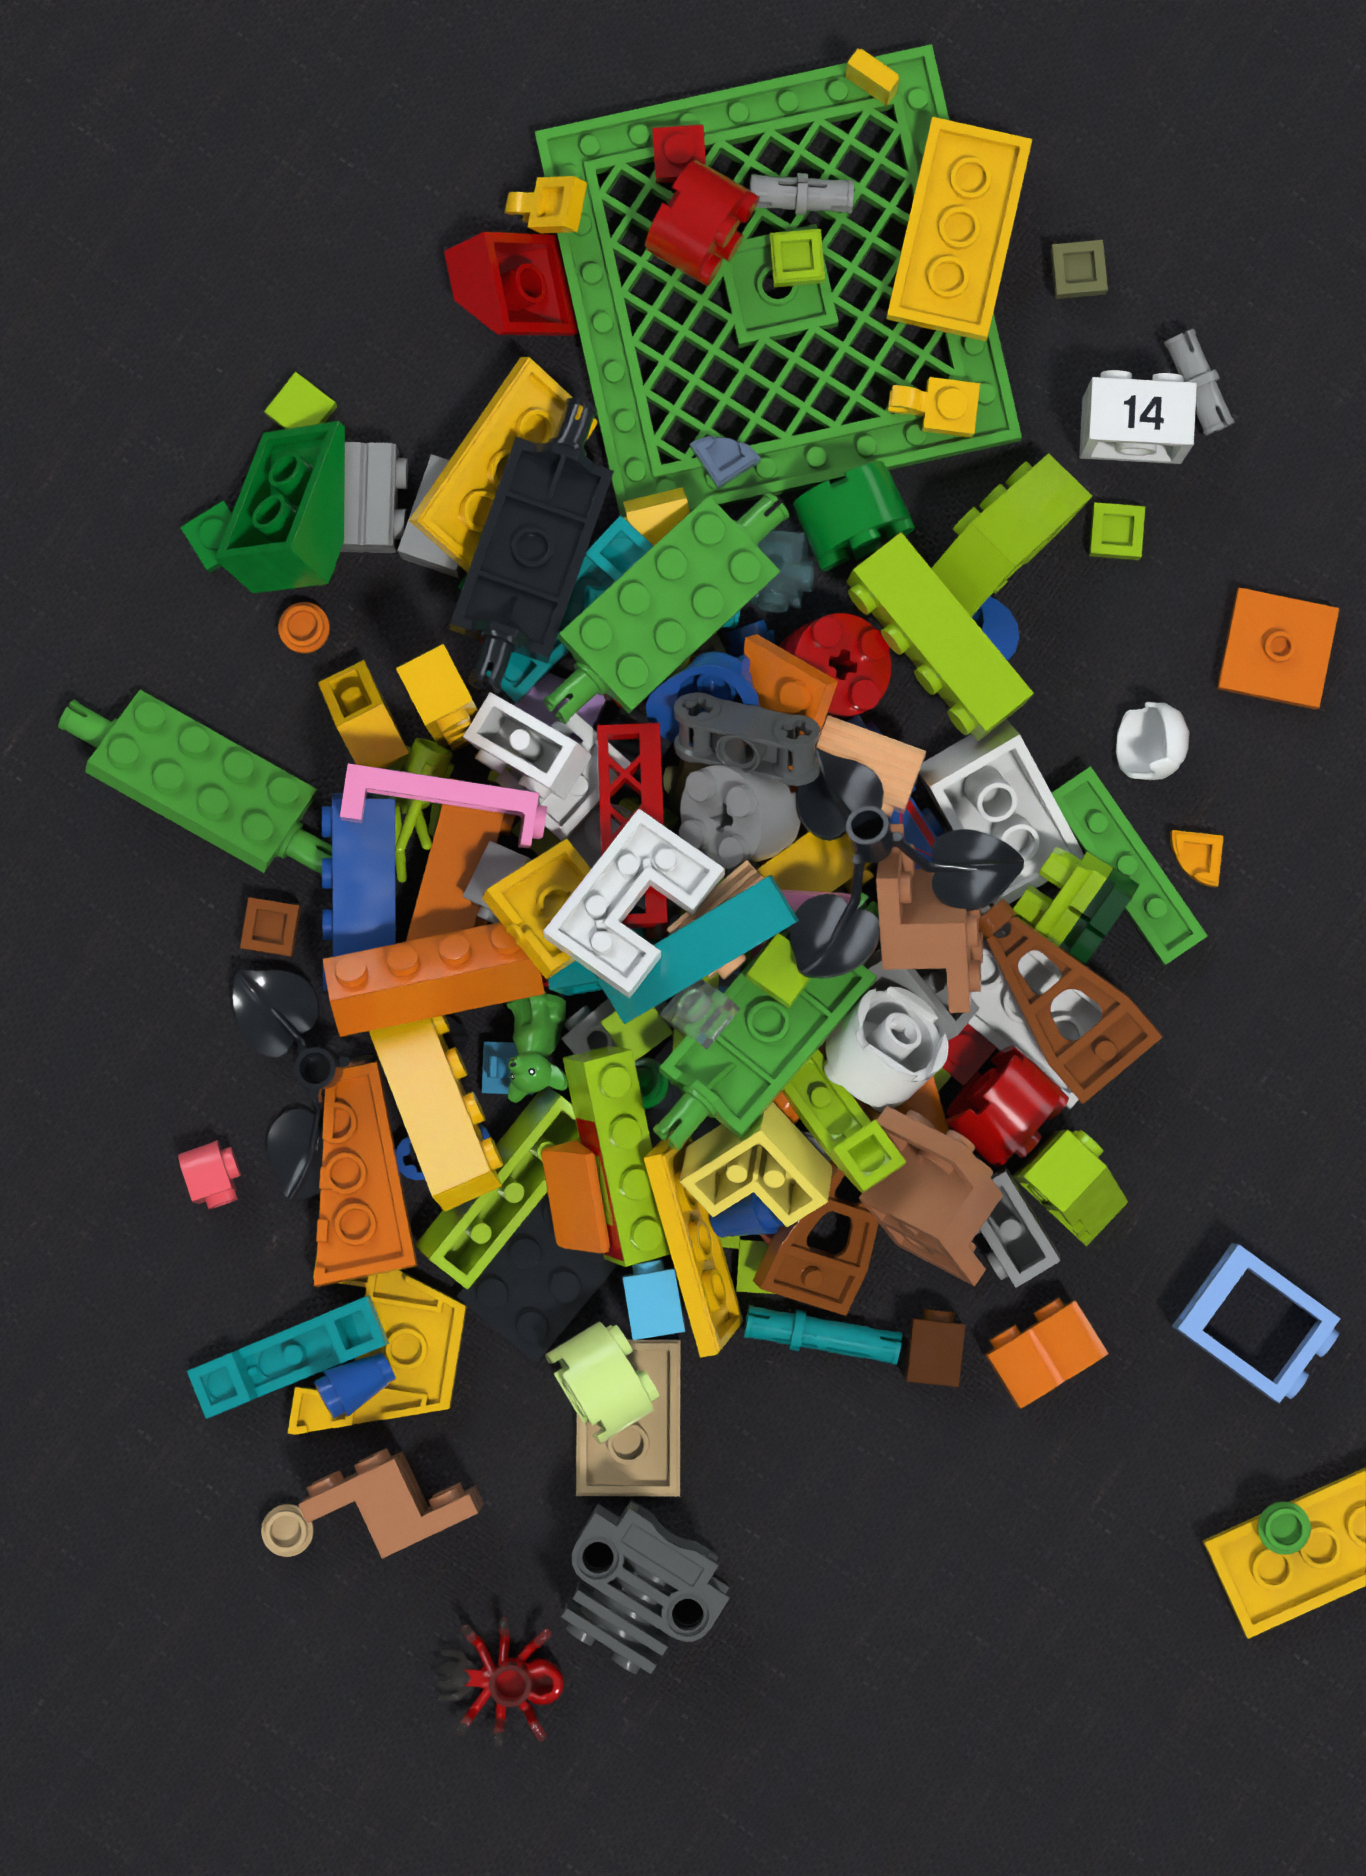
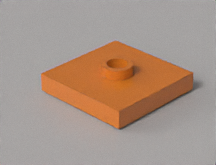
(1278, 648)

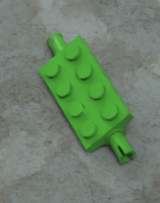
(667, 605)
(200, 781)
(756, 1050)

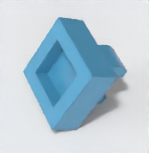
(495, 1067)

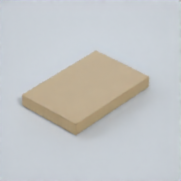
(647, 1453)

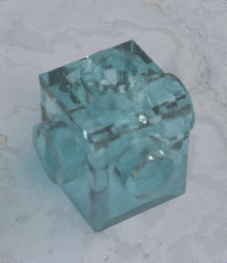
(796, 574)

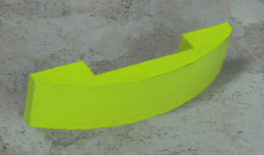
(841, 1126)

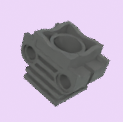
(634, 1594)

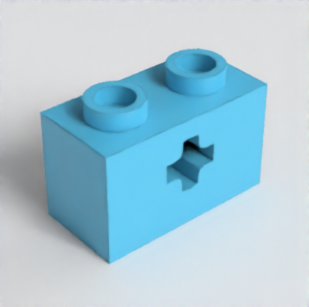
(653, 1300)

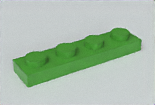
(1109, 836)

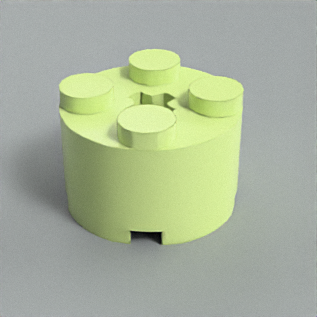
(602, 1380)

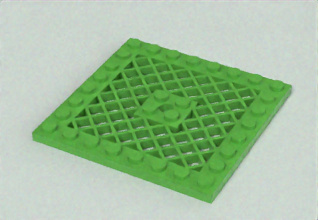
(790, 461)

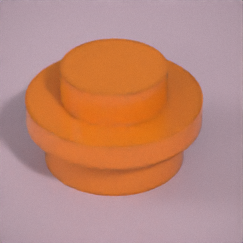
(304, 627)

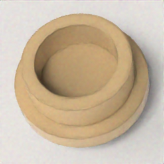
(286, 1530)

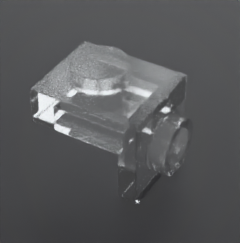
(700, 1012)

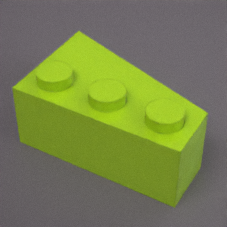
(1009, 530)
(1072, 1183)

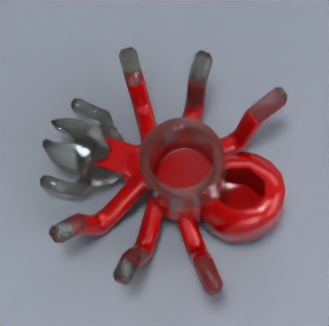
(507, 1682)

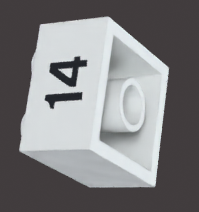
(1138, 418)

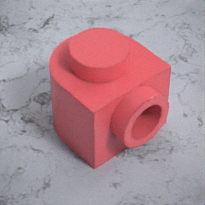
(210, 1174)

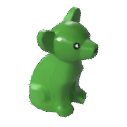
(536, 1035)

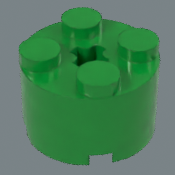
(852, 515)

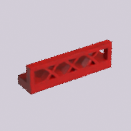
(652, 804)

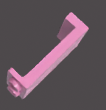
(443, 791)

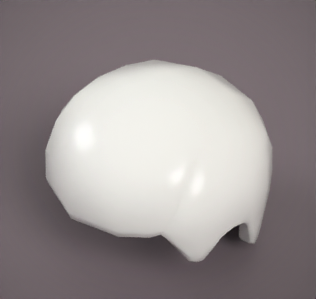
(1152, 741)

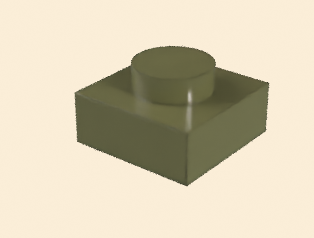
(1079, 269)

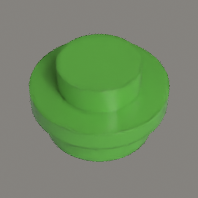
(1284, 1527)

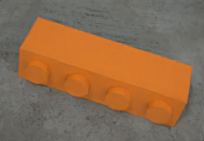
(452, 860)
(428, 978)

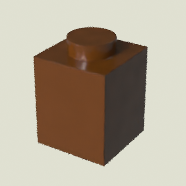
(935, 1349)

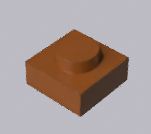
(270, 927)

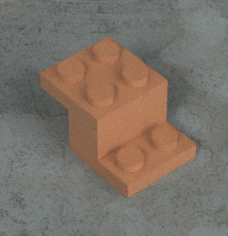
(923, 931)
(936, 1198)
(391, 1501)

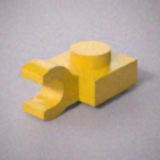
(552, 206)
(946, 405)

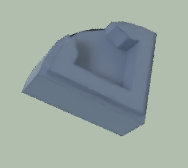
(724, 458)

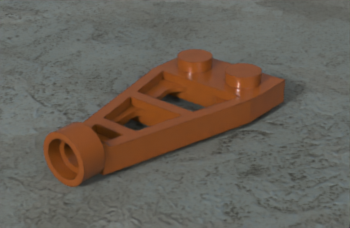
(1104, 1049)
(814, 1274)

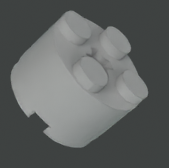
(737, 815)

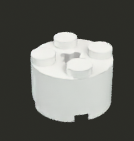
(885, 1048)

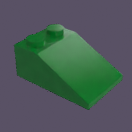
(289, 511)

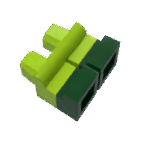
(1084, 908)

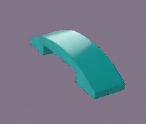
(602, 566)
(707, 946)
(288, 1357)

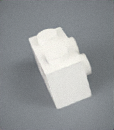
(526, 746)

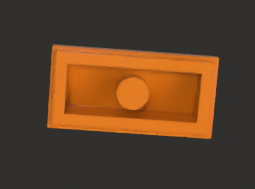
(575, 1197)

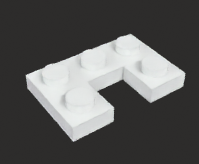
(592, 917)

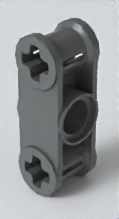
(747, 738)

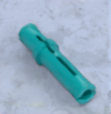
(820, 1334)

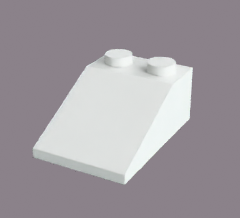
(1000, 792)

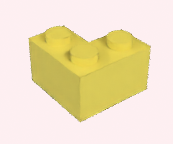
(767, 1160)

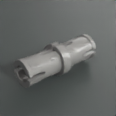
(803, 193)
(1194, 367)

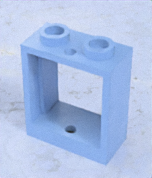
(1213, 1293)

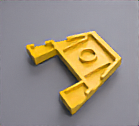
(422, 1352)

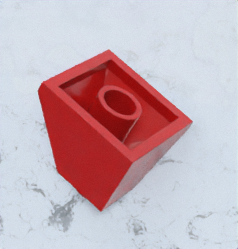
(513, 283)

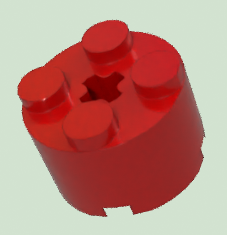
(701, 222)
(857, 659)
(1006, 1107)

